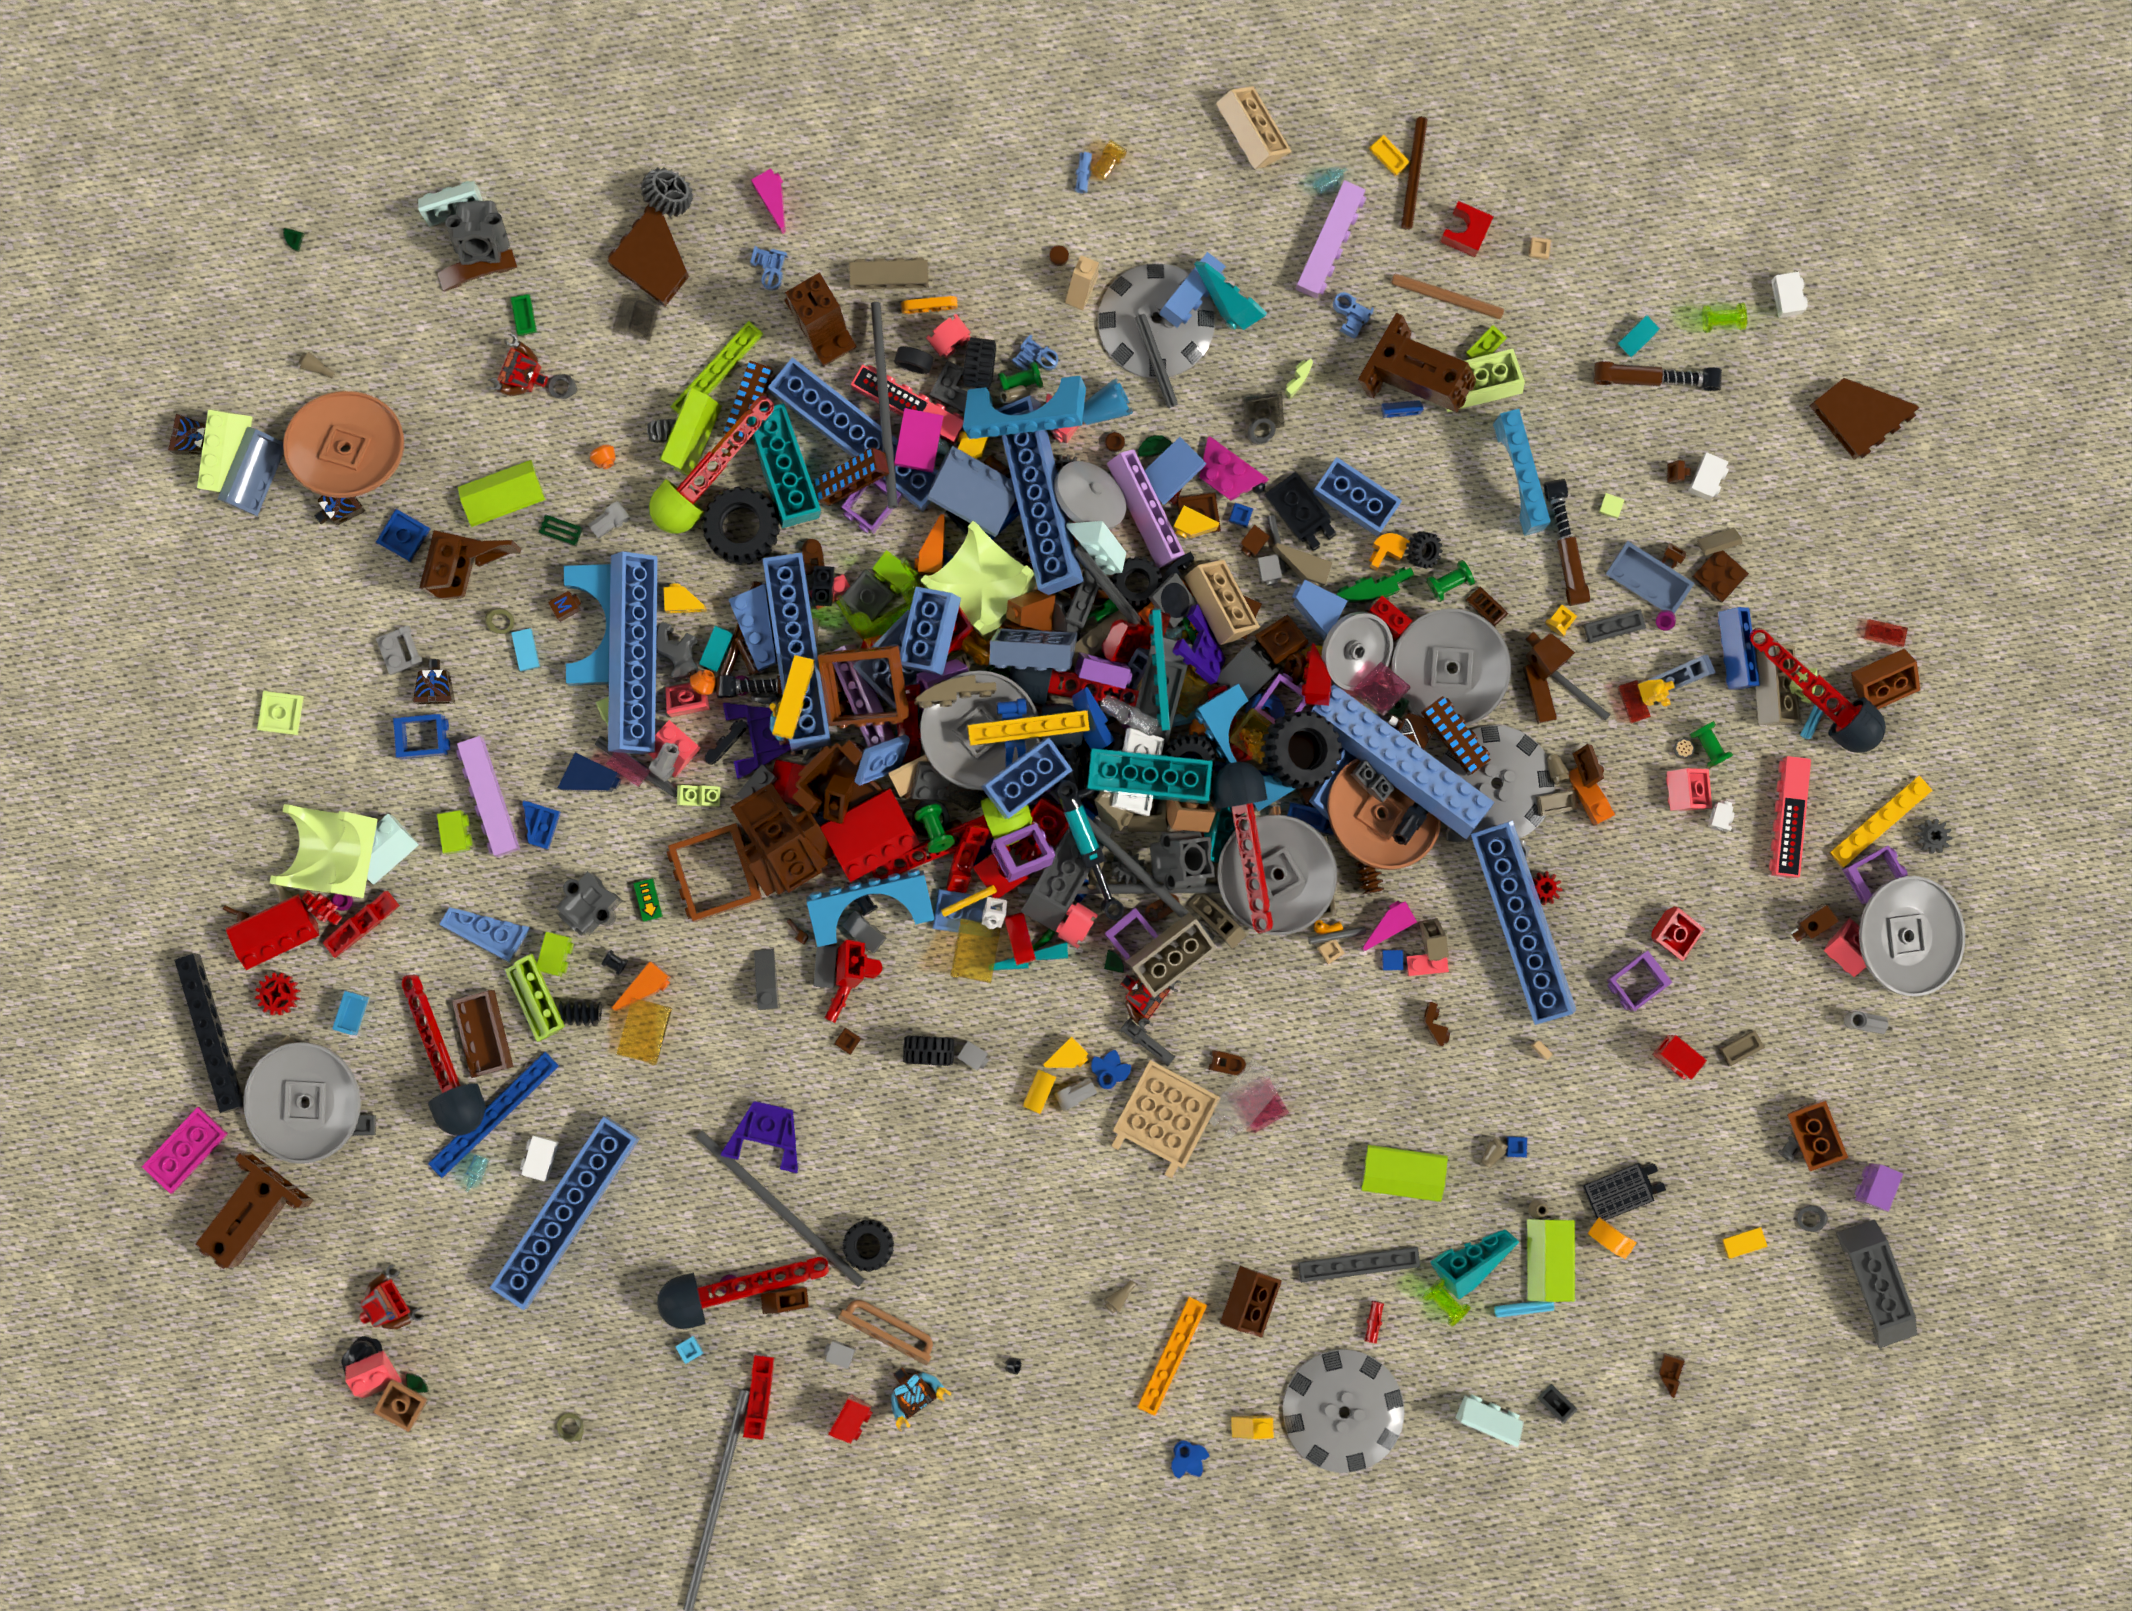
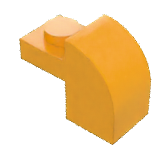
(1388, 544)
(1611, 1238)

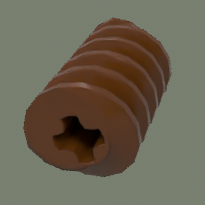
(1368, 878)

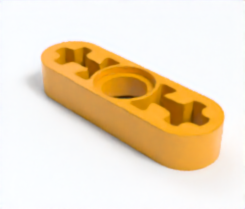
(933, 304)

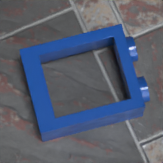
(401, 736)

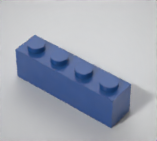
(1738, 649)

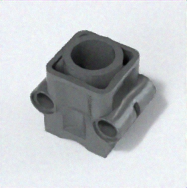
(477, 232)
(1182, 860)
(585, 907)

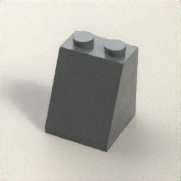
(1250, 669)

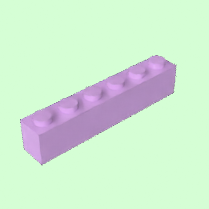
(1330, 240)
(1145, 508)
(862, 700)
(488, 796)

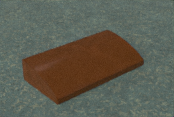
(482, 1033)

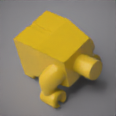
(1655, 691)

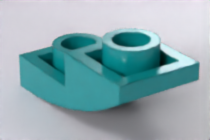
(1638, 336)
(716, 648)

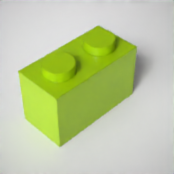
(891, 570)
(454, 832)
(554, 954)

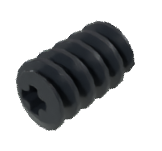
(580, 1013)

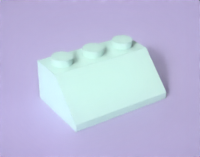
(440, 205)
(1100, 545)
(390, 847)
(1490, 1419)

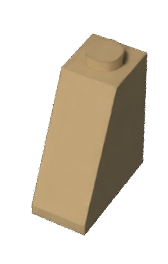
(1082, 282)

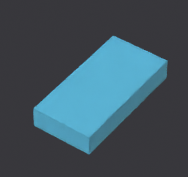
(525, 649)

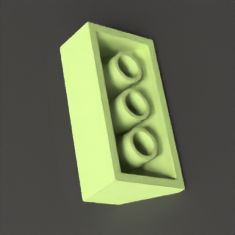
(1496, 378)
(220, 445)

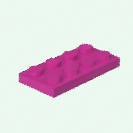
(185, 1150)

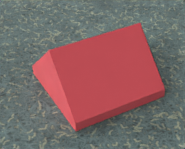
(684, 700)

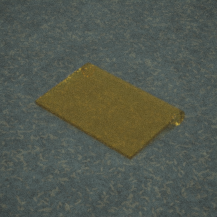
(975, 951)
(644, 1031)

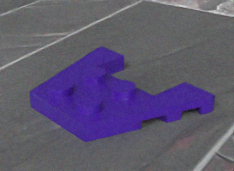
(1205, 652)
(764, 743)
(768, 1126)

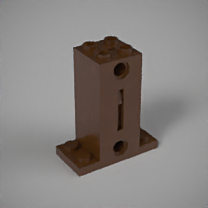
(820, 319)
(1416, 369)
(249, 1212)

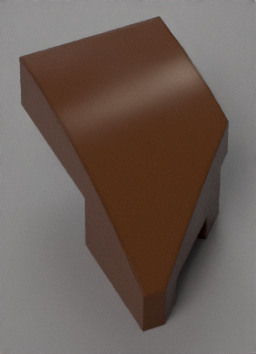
(1670, 1372)

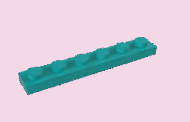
(1159, 660)

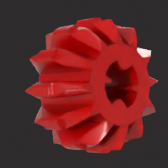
(1027, 848)
(1549, 895)

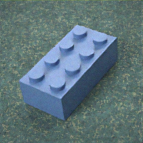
(1357, 496)
(929, 630)
(1026, 778)

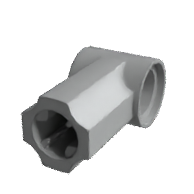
(613, 517)
(663, 764)
(1867, 1022)
(1073, 1095)

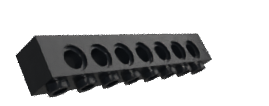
(209, 1033)

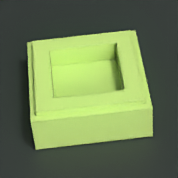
(1611, 506)

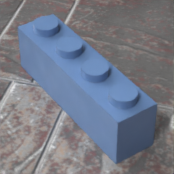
(1188, 295)

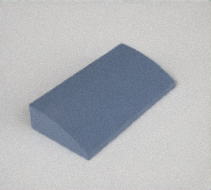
(252, 471)
(1649, 578)

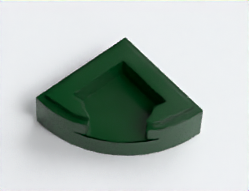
(293, 238)
(1113, 962)
(416, 1383)

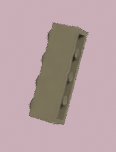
(889, 274)

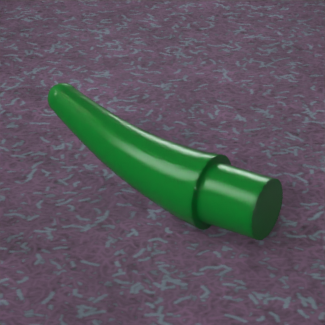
(1047, 936)

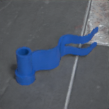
(1010, 711)

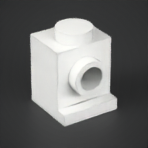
(1721, 816)
(991, 917)

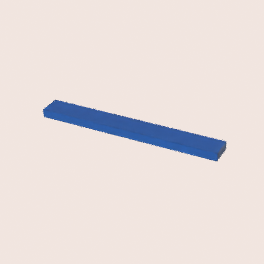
(495, 1114)

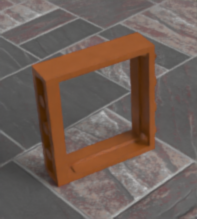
(830, 690)
(685, 891)

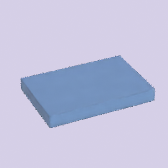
(1173, 469)
(882, 759)
(952, 921)

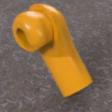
(1323, 928)

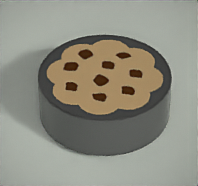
(1684, 748)

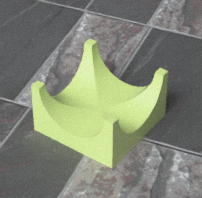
(983, 580)
(331, 852)

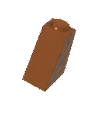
(1032, 610)

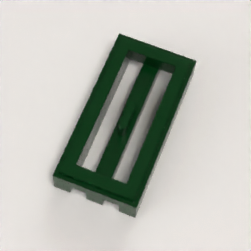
(545, 525)

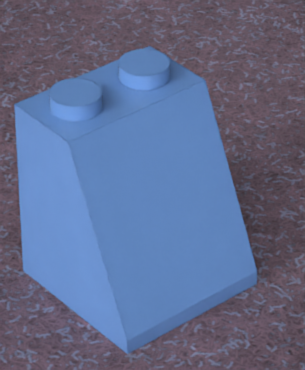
(1318, 606)

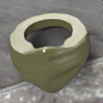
(490, 614)
(567, 1437)

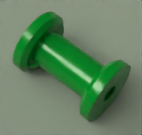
(1024, 378)
(1450, 580)
(1711, 745)
(930, 817)

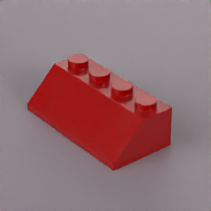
(272, 932)

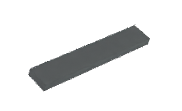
(1359, 1264)

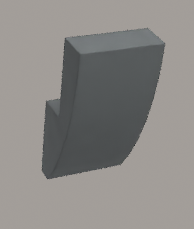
(1373, 783)
(864, 931)
(825, 966)

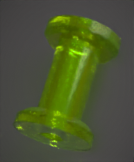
(1724, 317)
(1446, 1302)

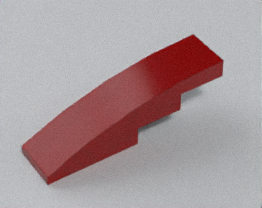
(360, 924)

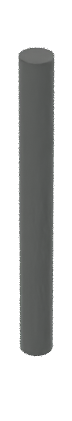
(1580, 695)

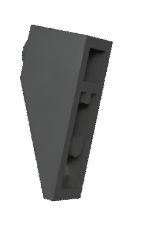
(766, 980)

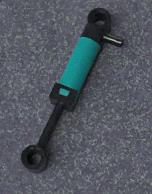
(1089, 851)

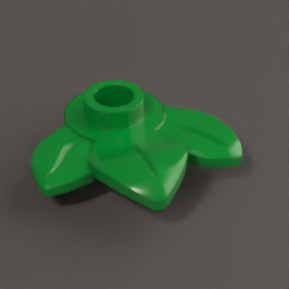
(1106, 609)

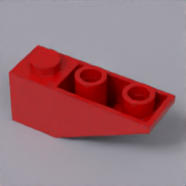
(1318, 683)

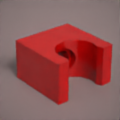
(1477, 227)
(992, 874)
(1679, 1057)

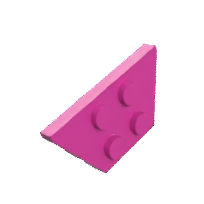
(1228, 472)

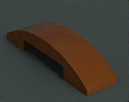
(457, 274)

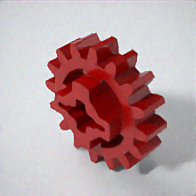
(322, 907)
(279, 986)

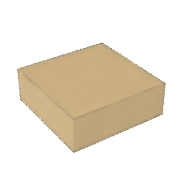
(1539, 248)
(1330, 951)
(1541, 1049)

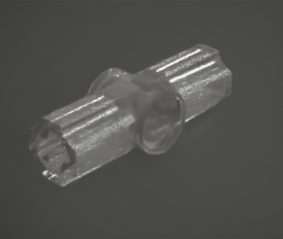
(1138, 719)

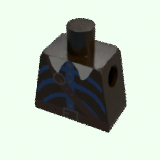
(187, 436)
(338, 509)
(433, 685)

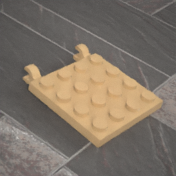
(1165, 1115)

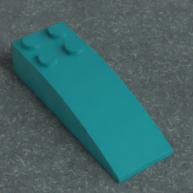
(785, 469)
(1150, 776)

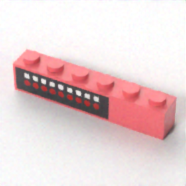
(903, 397)
(1790, 817)

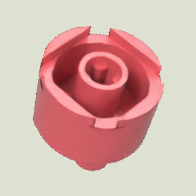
(948, 336)
(1076, 925)

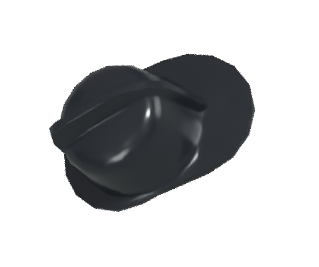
(360, 1349)

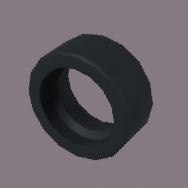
(913, 360)
(945, 822)

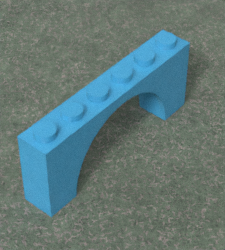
(1061, 411)
(1512, 433)
(596, 582)
(1217, 716)
(828, 906)

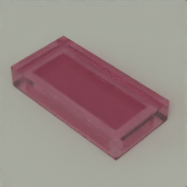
(628, 768)

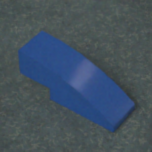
(1099, 735)
(1311, 816)

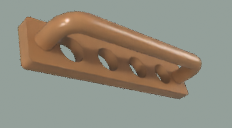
(920, 1356)

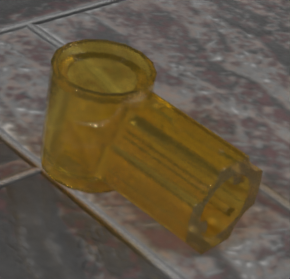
(1110, 158)

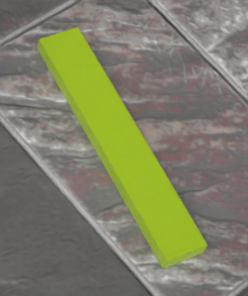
(722, 363)

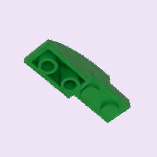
(1367, 590)

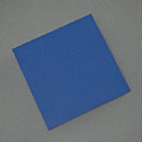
(403, 535)

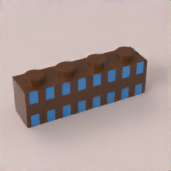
(753, 385)
(851, 476)
(1455, 735)

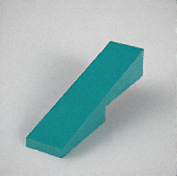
(1055, 952)

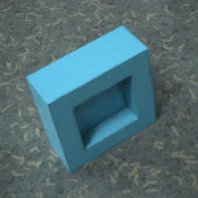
(689, 1349)

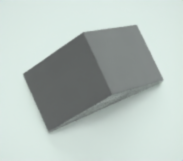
(1557, 1404)

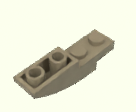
(947, 691)

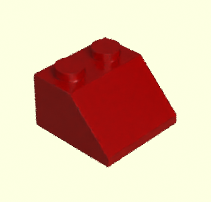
(786, 782)
(850, 1420)

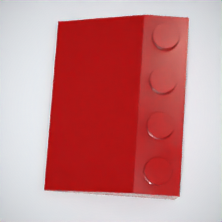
(870, 835)

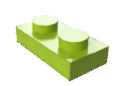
(1487, 344)

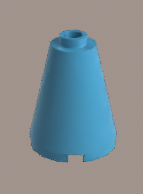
(1107, 404)

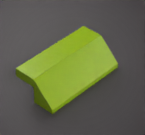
(690, 431)
(501, 493)
(534, 998)
(1404, 1173)
(1551, 1260)

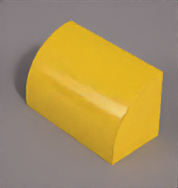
(1039, 1091)

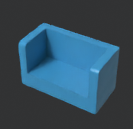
(350, 1013)

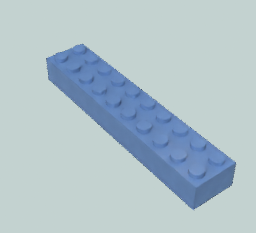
(844, 425)
(1041, 515)
(796, 636)
(632, 653)
(1405, 764)
(1523, 922)
(565, 1213)

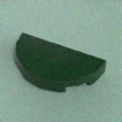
(1153, 446)

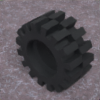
(1432, 549)

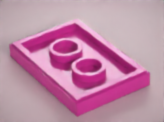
(918, 440)

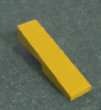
(793, 697)

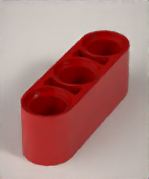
(1020, 938)

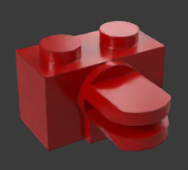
(854, 964)

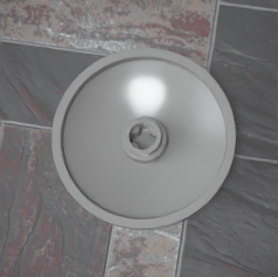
(1089, 494)
(1356, 648)

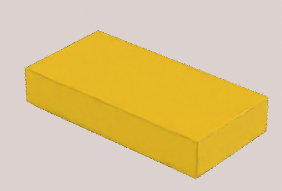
(1389, 155)
(1744, 1242)

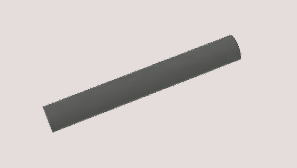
(1276, 539)
(1336, 935)

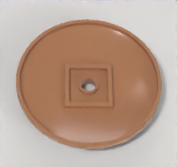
(338, 420)
(1365, 834)

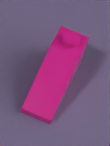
(771, 193)
(1392, 922)

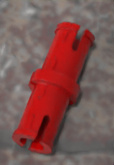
(838, 1003)
(1374, 1322)

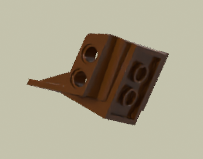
(442, 561)
(818, 773)
(783, 846)

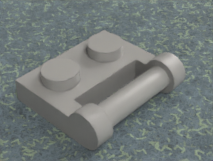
(393, 653)

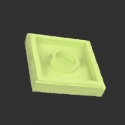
(280, 713)

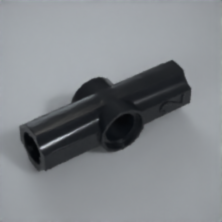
(1410, 823)

